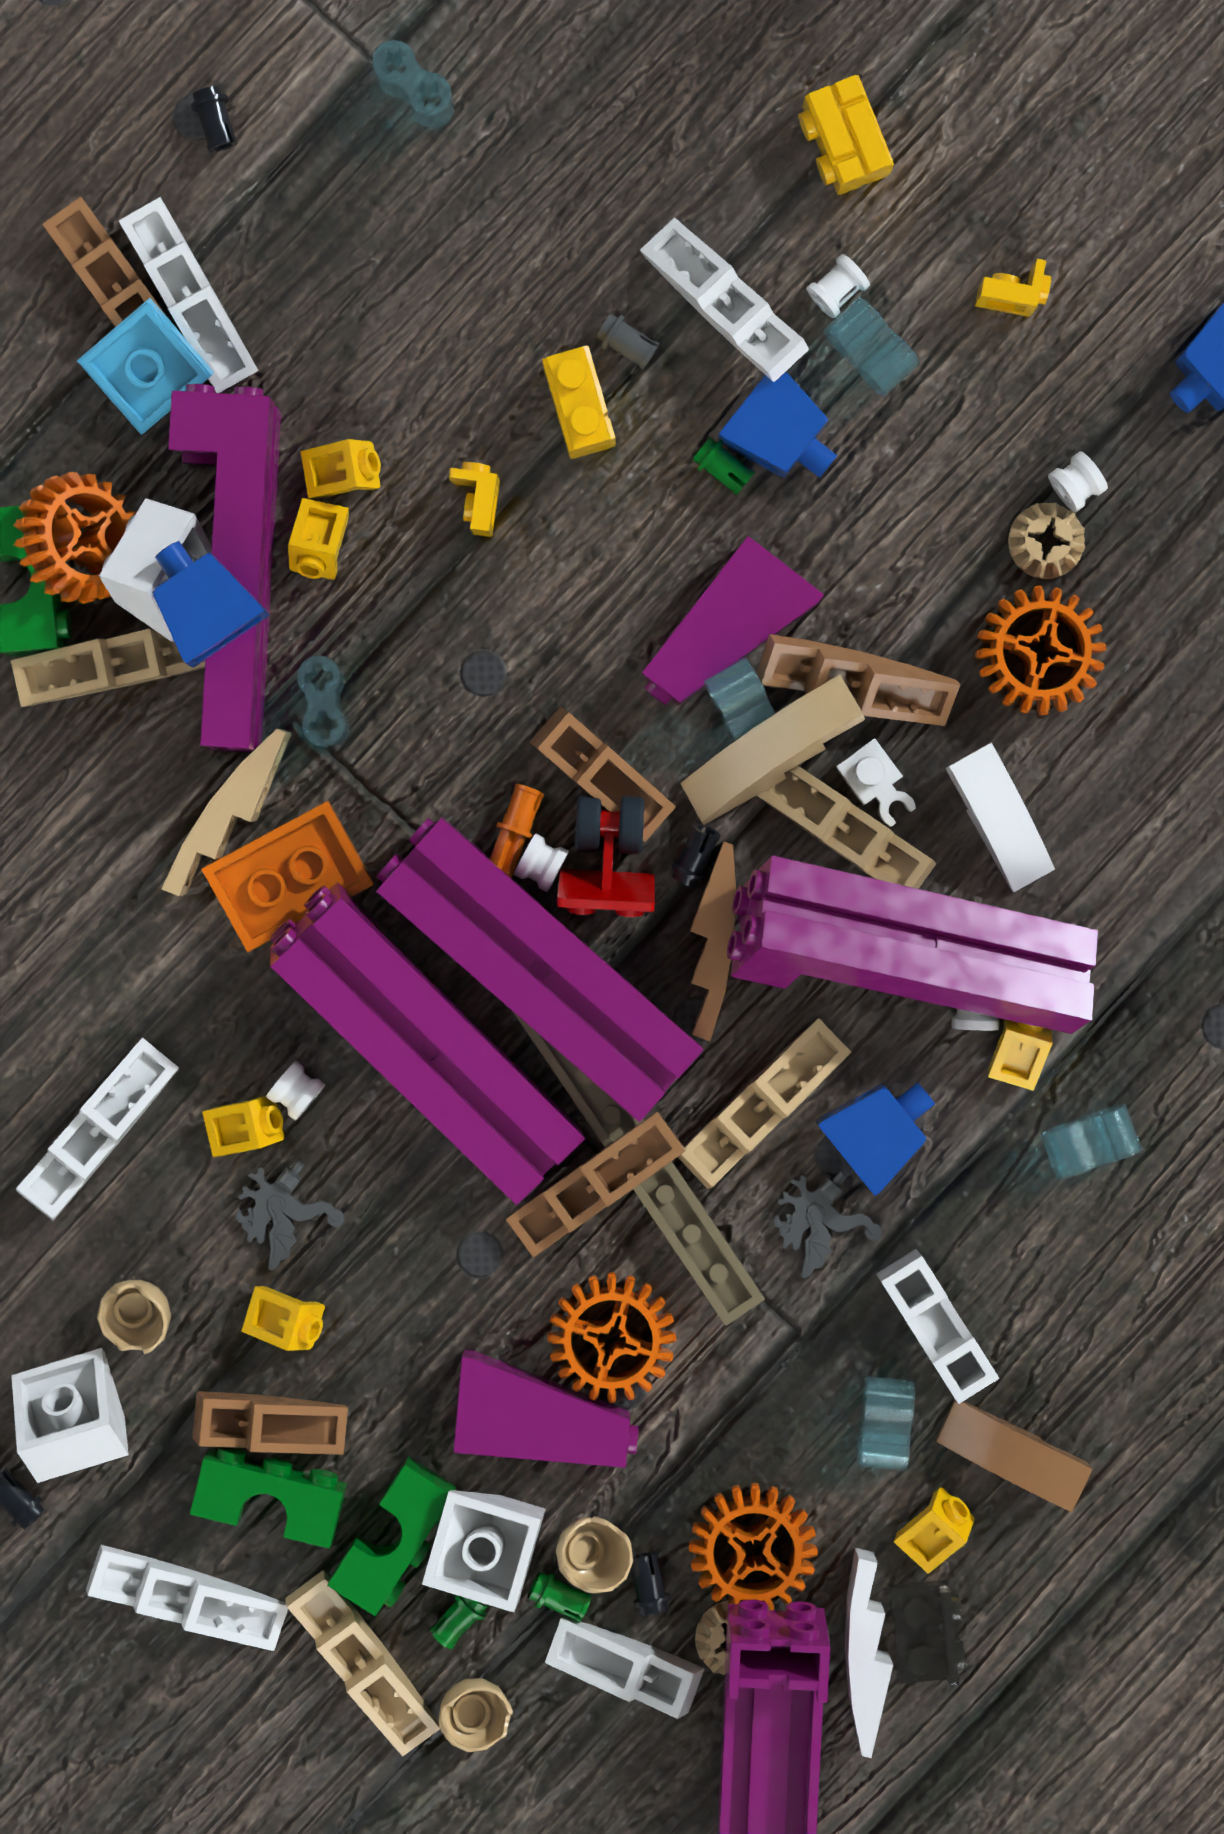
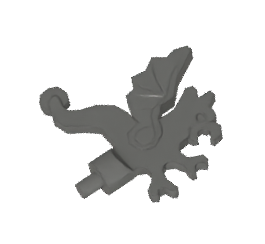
(277, 1203)
(815, 1210)

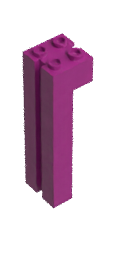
(243, 441)
(911, 945)
(537, 967)
(422, 1042)
(772, 1718)

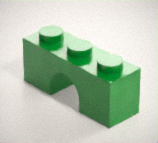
(37, 619)
(310, 1500)
(372, 1573)

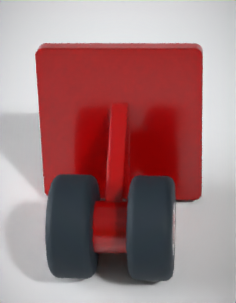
(590, 890)

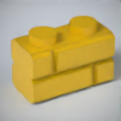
(846, 135)
(579, 402)

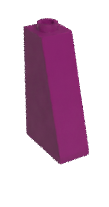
(729, 622)
(533, 1418)

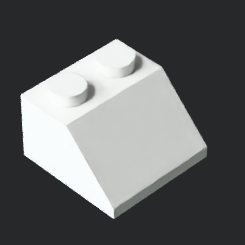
(132, 569)
(68, 1416)
(484, 1548)

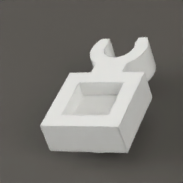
(871, 776)

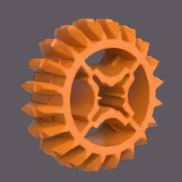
(54, 530)
(1063, 656)
(591, 1328)
(765, 1532)

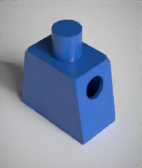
(1203, 367)
(779, 429)
(203, 604)
(877, 1132)

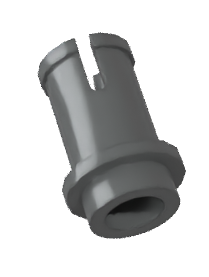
(626, 340)

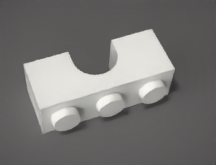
(937, 1326)

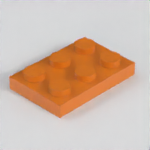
(280, 871)

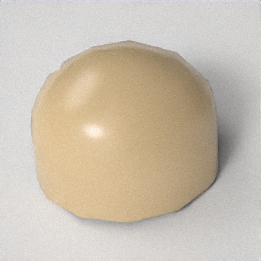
(134, 1315)
(594, 1555)
(474, 1714)

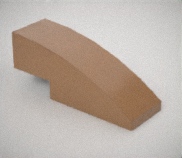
(598, 768)
(269, 1423)
(1014, 1454)

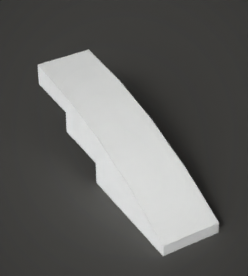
(188, 293)
(724, 299)
(97, 1129)
(187, 1597)
(866, 1666)

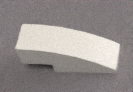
(1000, 817)
(625, 1667)

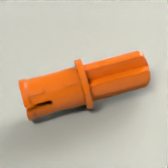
(515, 827)

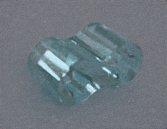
(413, 84)
(871, 346)
(739, 698)
(323, 702)
(1091, 1141)
(886, 1423)

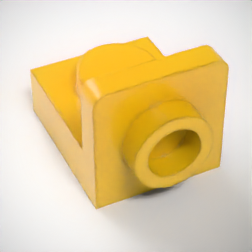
(1007, 295)
(340, 468)
(481, 505)
(317, 539)
(1020, 1054)
(243, 1126)
(283, 1319)
(936, 1531)

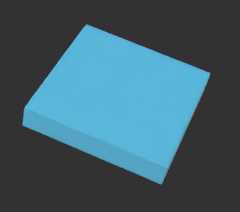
(143, 364)

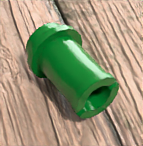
(722, 464)
(559, 1596)
(457, 1620)

